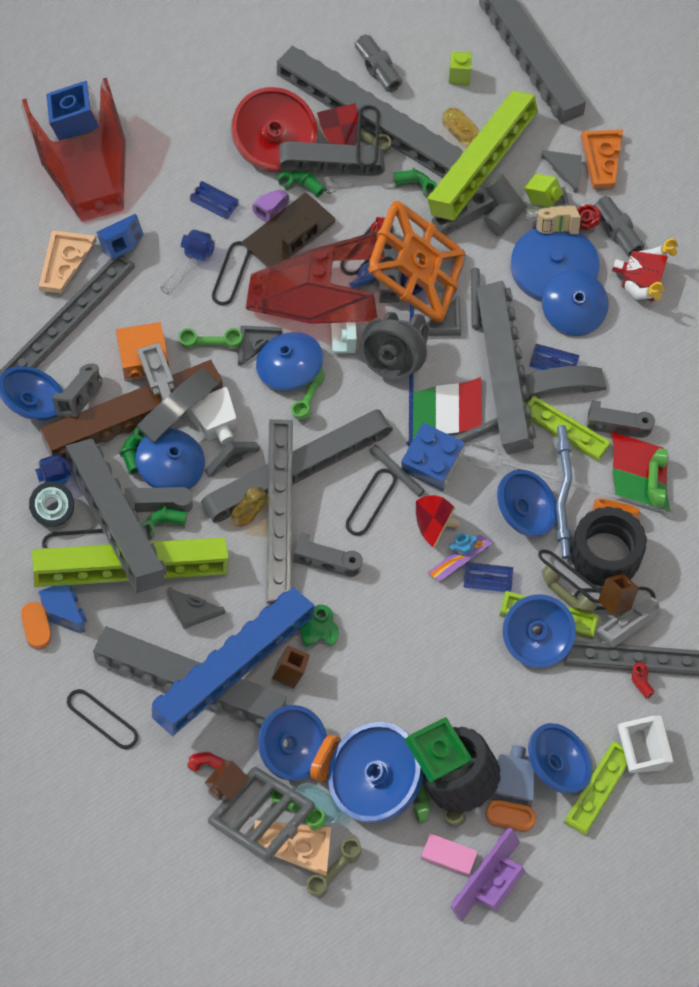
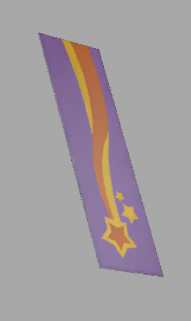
(455, 560)

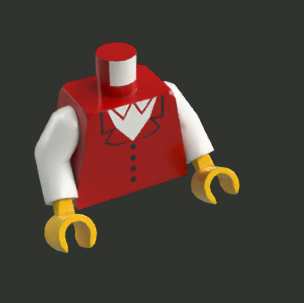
(645, 271)

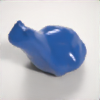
(364, 278)

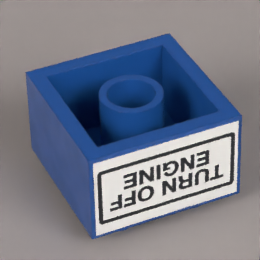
(72, 110)
(433, 456)

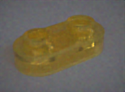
(463, 128)
(249, 506)

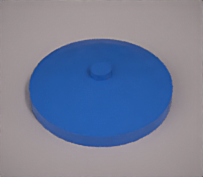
(543, 256)
(374, 773)

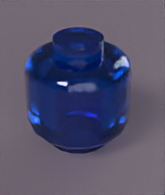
(198, 245)
(53, 469)

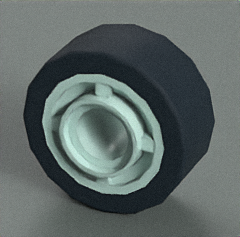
(51, 490)

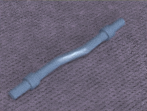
(564, 450)

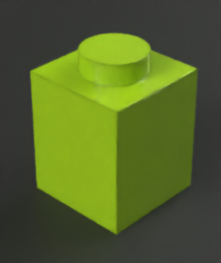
(460, 67)
(543, 190)

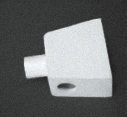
(215, 416)

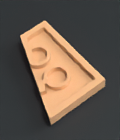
(63, 258)
(306, 849)

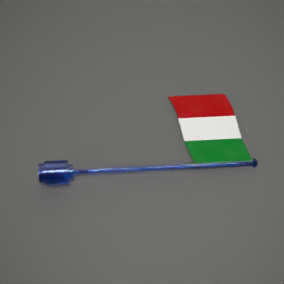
(445, 407)

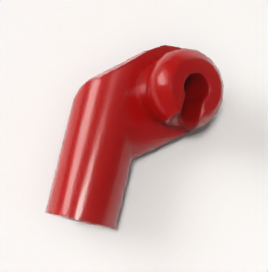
(640, 679)
(204, 758)

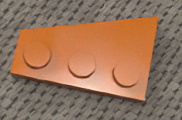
(601, 156)

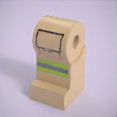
(558, 220)

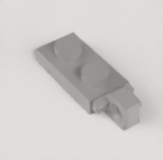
(156, 370)
(629, 622)

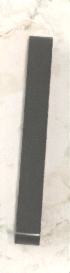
(305, 461)

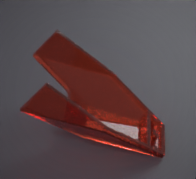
(88, 166)
(303, 290)

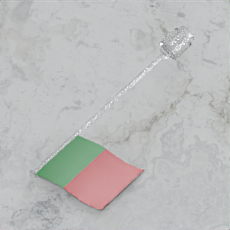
(629, 470)

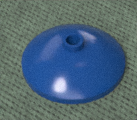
(567, 313)
(291, 369)
(29, 392)
(163, 469)
(527, 503)
(556, 632)
(304, 737)
(560, 758)

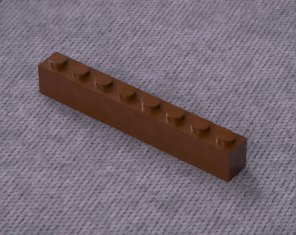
(114, 416)

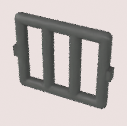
(250, 841)

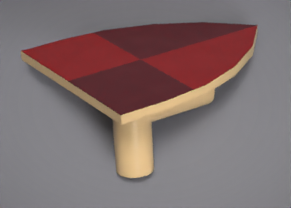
(339, 124)
(433, 516)

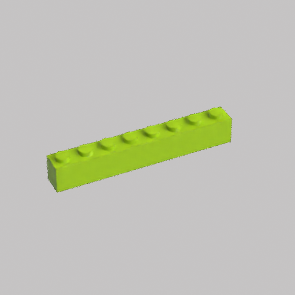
(482, 155)
(101, 565)

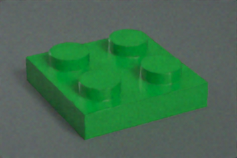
(438, 749)

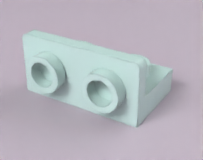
(343, 337)

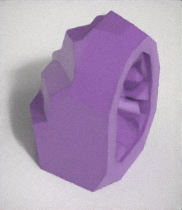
(270, 204)

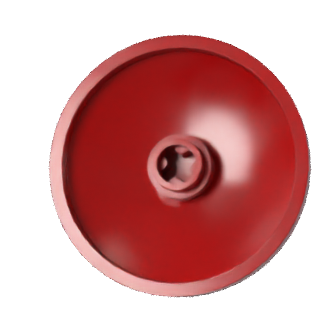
(266, 121)

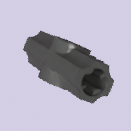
(378, 63)
(619, 226)

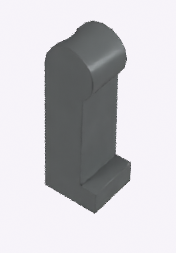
(472, 210)
(385, 294)
(78, 392)
(619, 421)
(156, 498)
(327, 558)

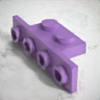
(493, 878)

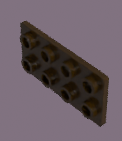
(289, 231)

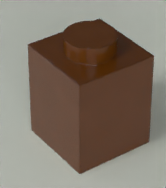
(618, 594)
(290, 666)
(226, 781)

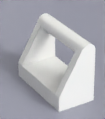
(656, 742)

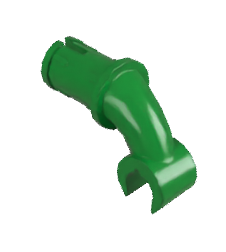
(414, 176)
(305, 179)
(129, 451)
(164, 516)

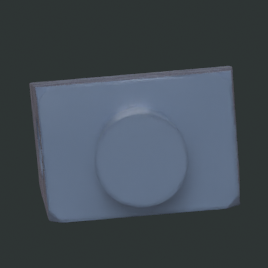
(516, 778)

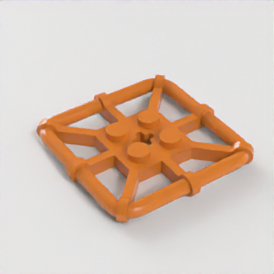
(406, 261)

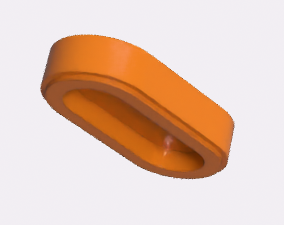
(602, 503)
(35, 625)
(321, 762)
(510, 815)

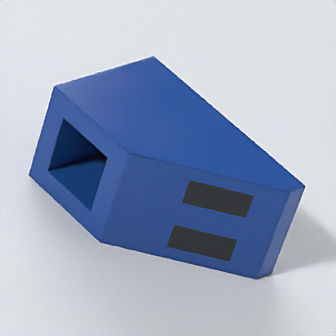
(120, 236)
(61, 607)

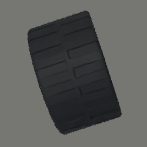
(614, 522)
(473, 787)

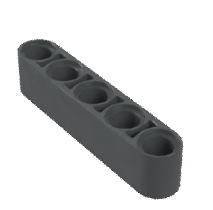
(329, 158)

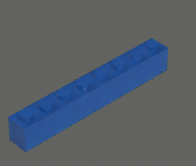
(232, 661)

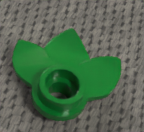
(320, 628)

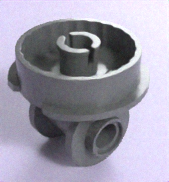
(394, 346)

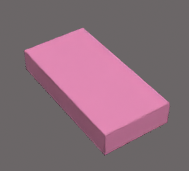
(449, 855)

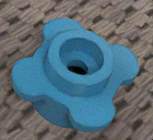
(463, 544)

